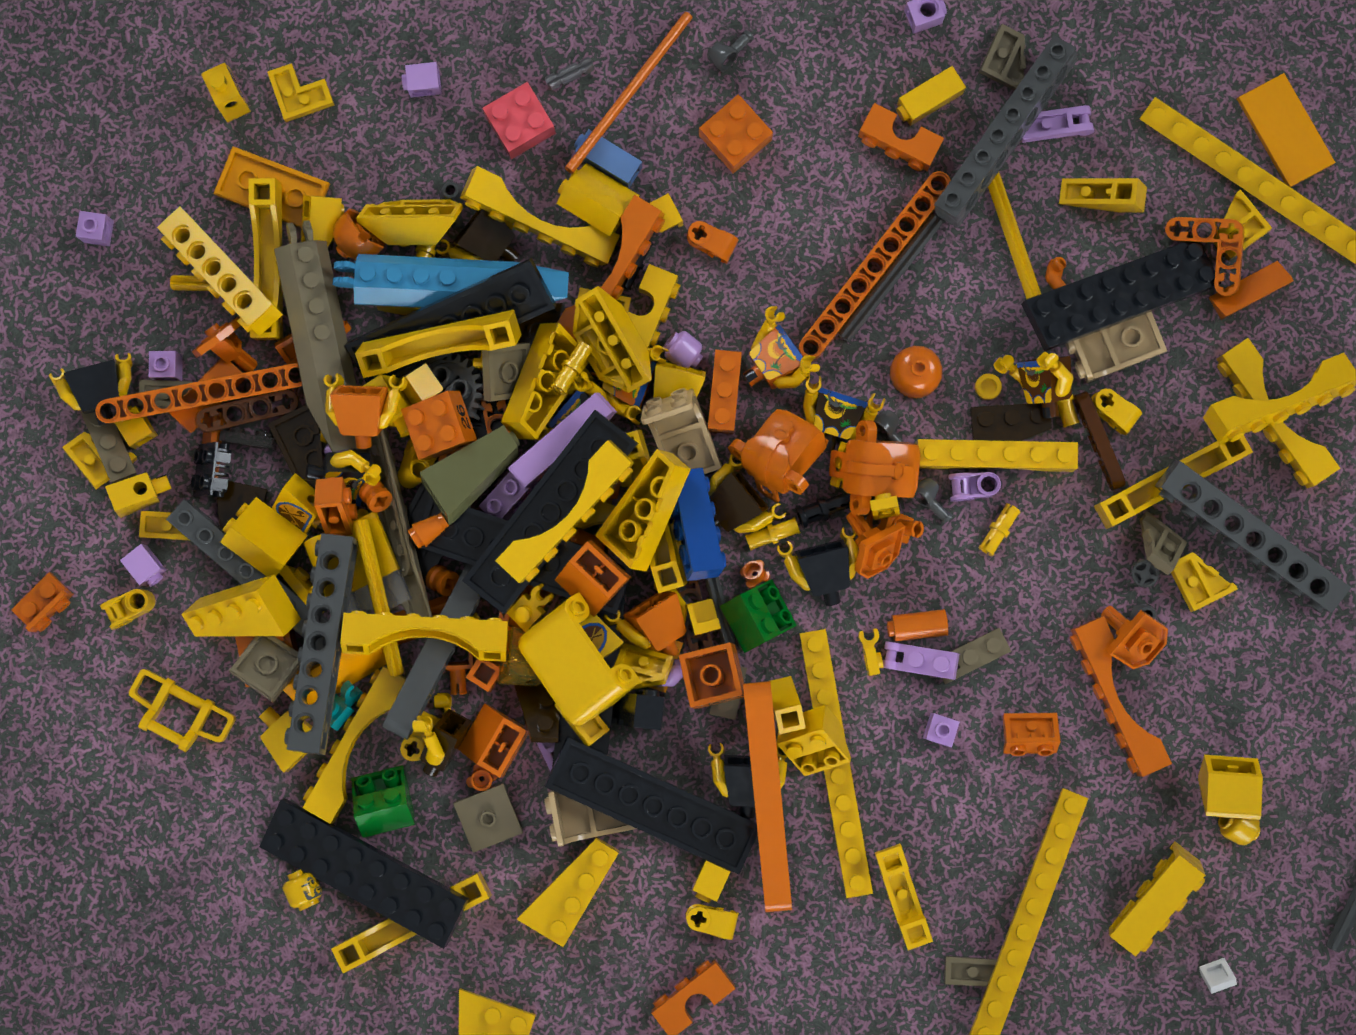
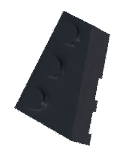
(640, 710)

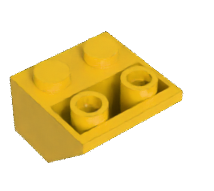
(818, 745)
(1231, 786)

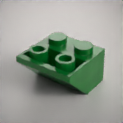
(758, 615)
(382, 801)

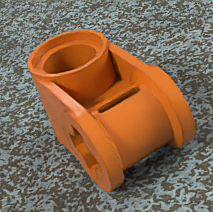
(716, 241)

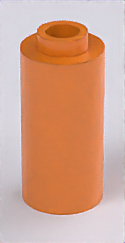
(918, 625)

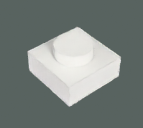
(1217, 975)

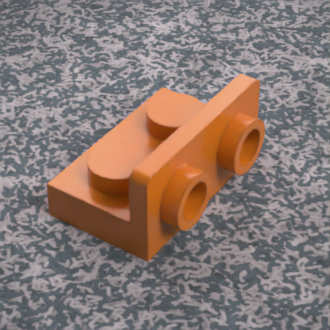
(42, 603)
(1031, 733)

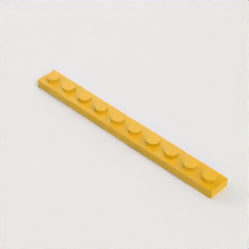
(1251, 177)
(839, 778)
(1029, 914)

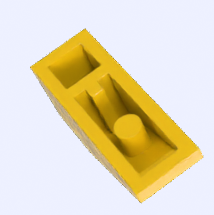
(1105, 194)
(323, 215)

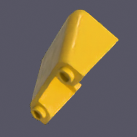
(572, 665)

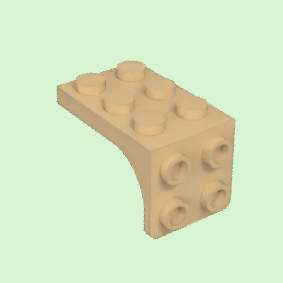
(1117, 347)
(681, 429)
(577, 821)

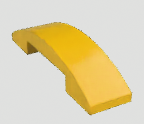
(903, 897)

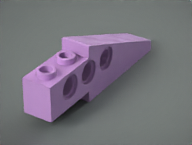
(533, 464)

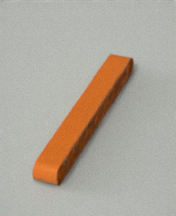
(880, 256)
(202, 388)
(767, 796)

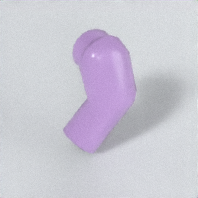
(675, 674)

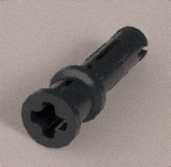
(823, 509)

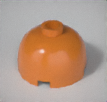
(354, 238)
(916, 372)

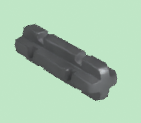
(569, 73)

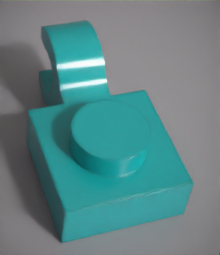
(342, 704)

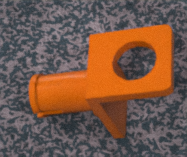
(912, 528)
(458, 674)

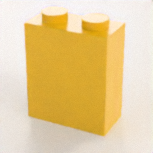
(595, 198)
(262, 537)

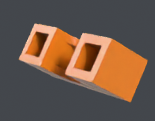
(878, 131)
(724, 391)
(709, 981)

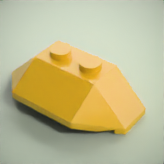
(410, 220)
(618, 350)

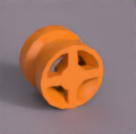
(376, 497)
(441, 580)

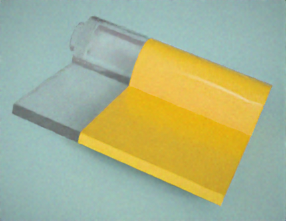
(392, 577)

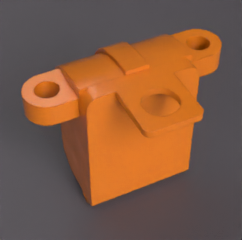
(780, 453)
(875, 467)

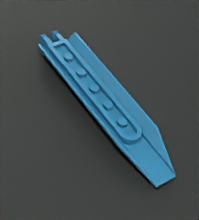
(424, 280)

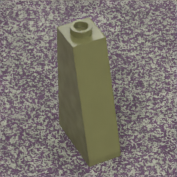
(468, 472)

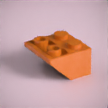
(593, 576)
(493, 740)

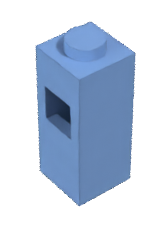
(611, 160)

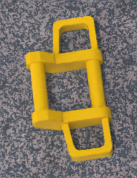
(206, 706)

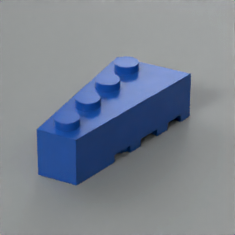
(697, 530)

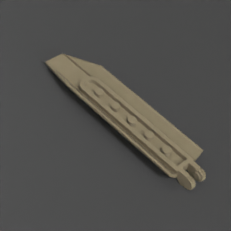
(315, 325)
(396, 524)

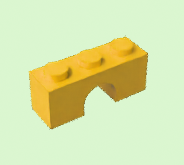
(660, 287)

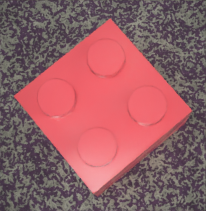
(519, 120)

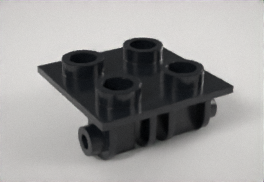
(205, 458)

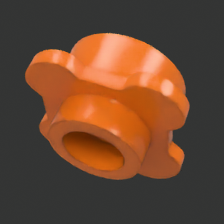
(752, 567)
(474, 781)

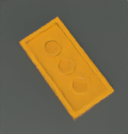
(1286, 130)
(243, 165)
(352, 668)

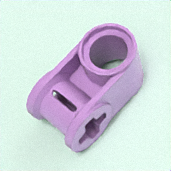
(972, 486)

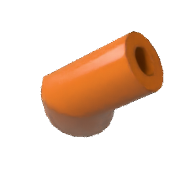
(1055, 271)

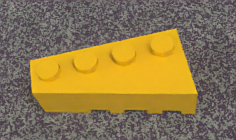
(533, 397)
(644, 510)
(244, 610)
(567, 897)
(1158, 900)

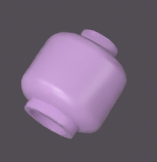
(683, 350)

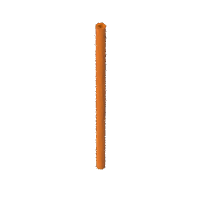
(629, 91)

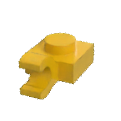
(872, 659)

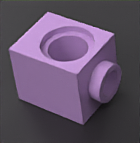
(918, 21)
(422, 79)
(94, 228)
(165, 365)
(143, 566)
(941, 730)

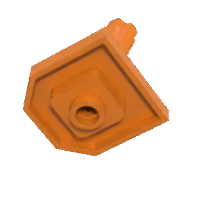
(226, 345)
(876, 547)
(1137, 639)

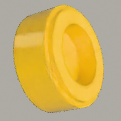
(988, 386)

